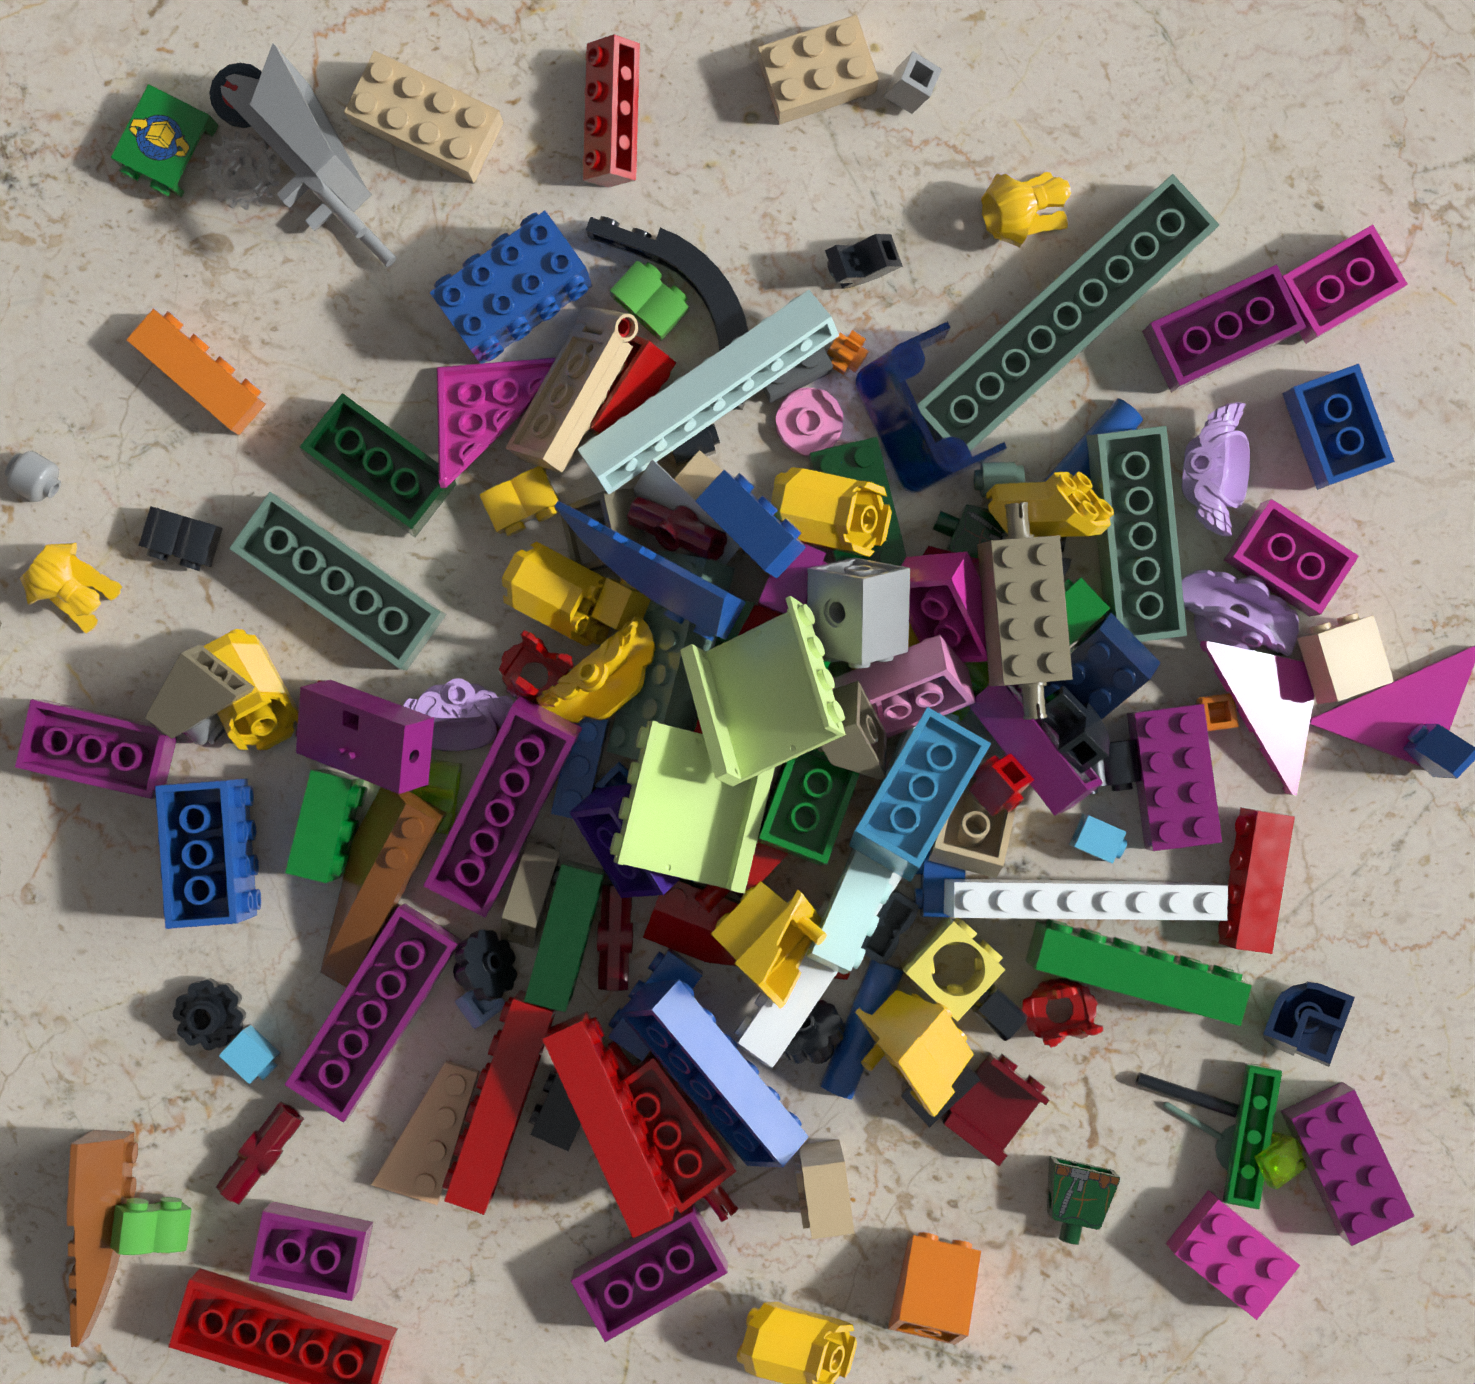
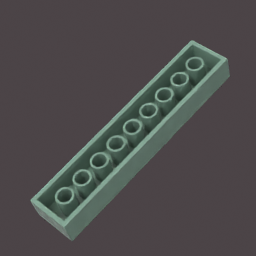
(1068, 315)

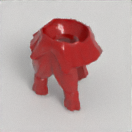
(531, 651)
(1079, 1024)

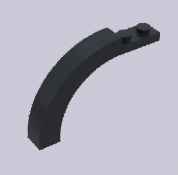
(688, 264)

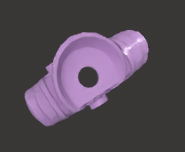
(1217, 468)
(1267, 620)
(462, 714)

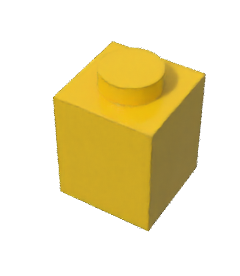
(619, 603)

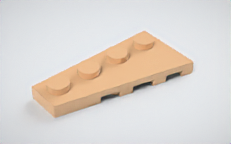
(429, 1140)

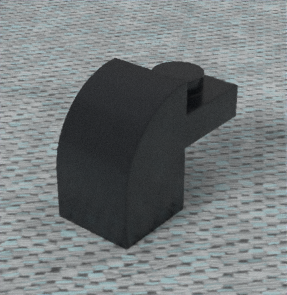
(863, 261)
(1080, 730)

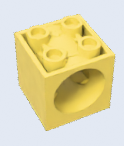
(957, 998)

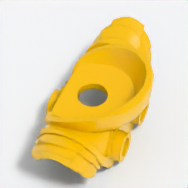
(604, 677)

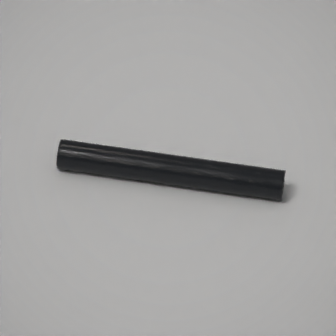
(1186, 1094)

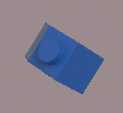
(1439, 751)

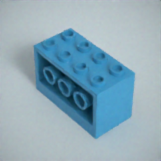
(919, 794)

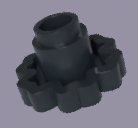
(485, 965)
(223, 1008)
(816, 1036)

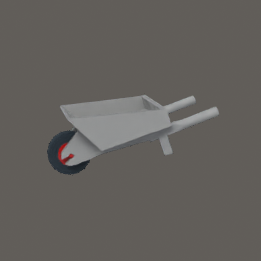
(296, 127)

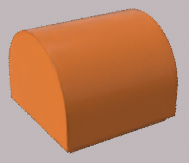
(1219, 711)

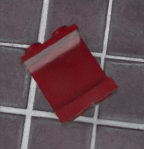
(995, 1107)

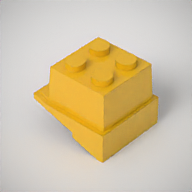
(770, 939)
(919, 1046)

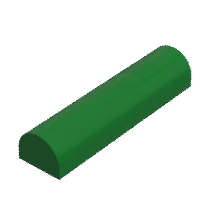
(1252, 1135)

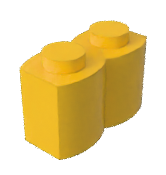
(520, 500)

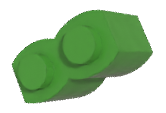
(649, 299)
(150, 1227)

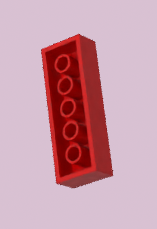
(498, 1109)
(610, 1123)
(279, 1334)

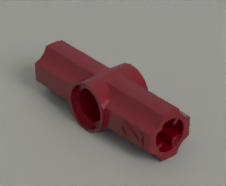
(677, 528)
(614, 940)
(259, 1153)

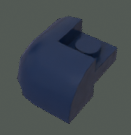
(1308, 1021)

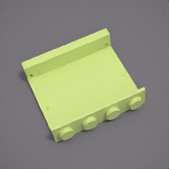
(764, 696)
(685, 818)

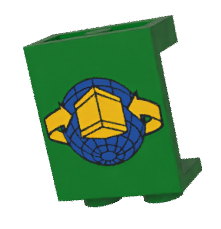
(161, 140)

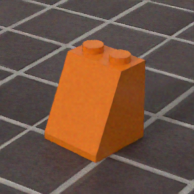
(936, 1289)

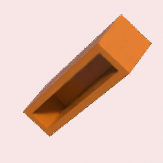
(197, 372)

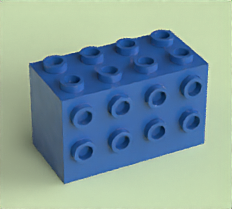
(512, 286)
(207, 853)

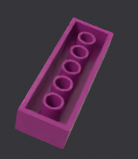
(502, 806)
(373, 1012)

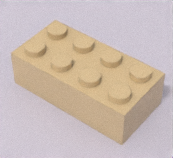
(424, 116)

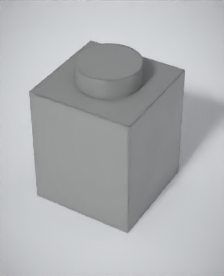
(912, 82)

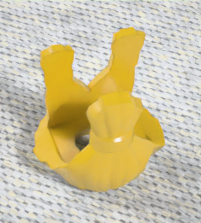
(1012, 205)
(65, 581)

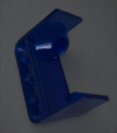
(900, 425)

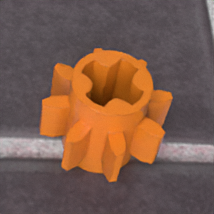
(848, 352)

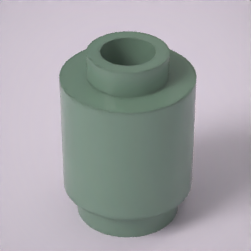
(997, 473)

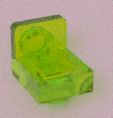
(1281, 1160)

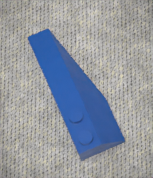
(658, 578)

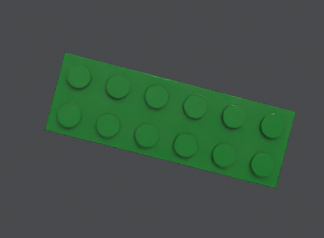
(1139, 973)

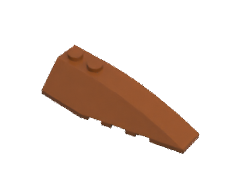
(376, 875)
(97, 1182)

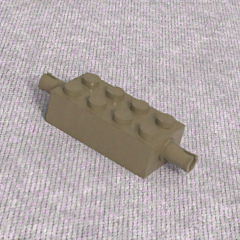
(1024, 610)

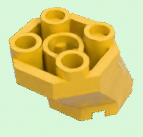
(1055, 507)
(832, 510)
(555, 593)
(268, 711)
(796, 1345)

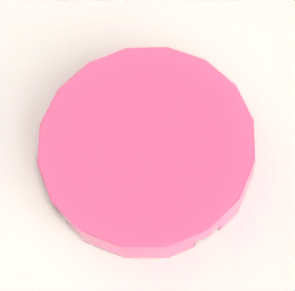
(809, 421)

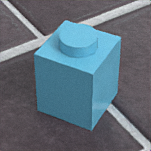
(1099, 839)
(251, 1055)

